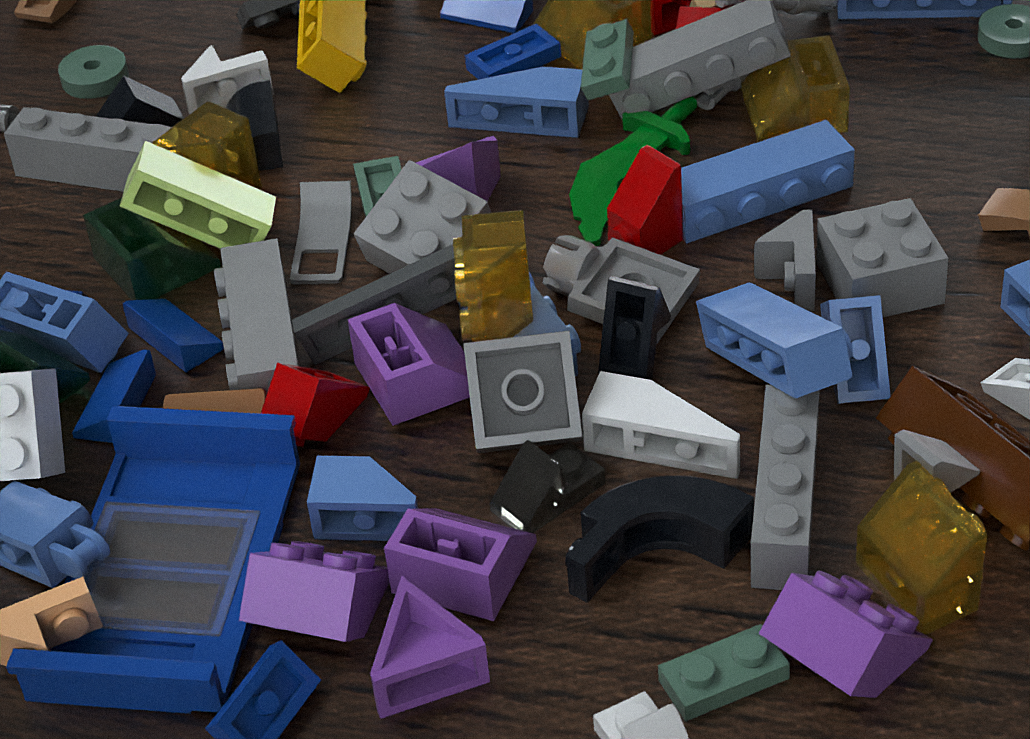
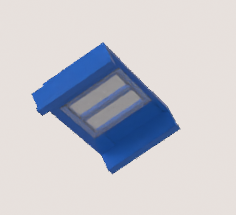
(180, 522)

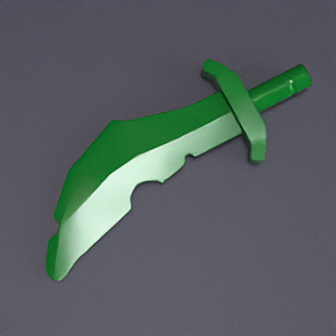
(602, 175)

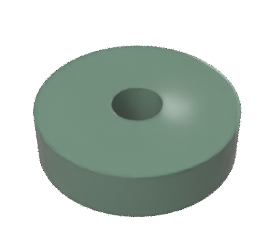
(1006, 31)
(92, 71)

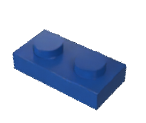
(514, 53)
(266, 697)

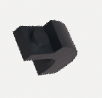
(655, 515)

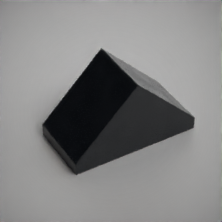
(140, 104)

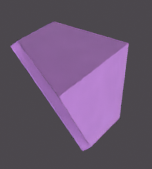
(470, 166)
(424, 654)

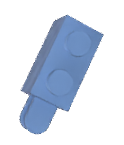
(46, 535)

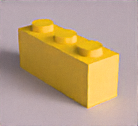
(332, 41)

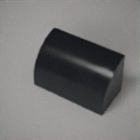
(258, 105)

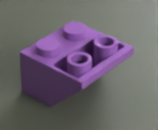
(408, 361)
(457, 559)
(313, 592)
(844, 633)

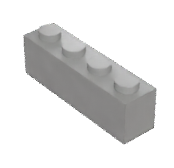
(703, 56)
(76, 147)
(255, 312)
(784, 488)

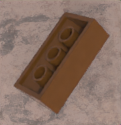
(980, 435)

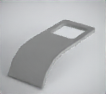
(323, 227)

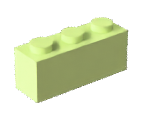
(196, 199)

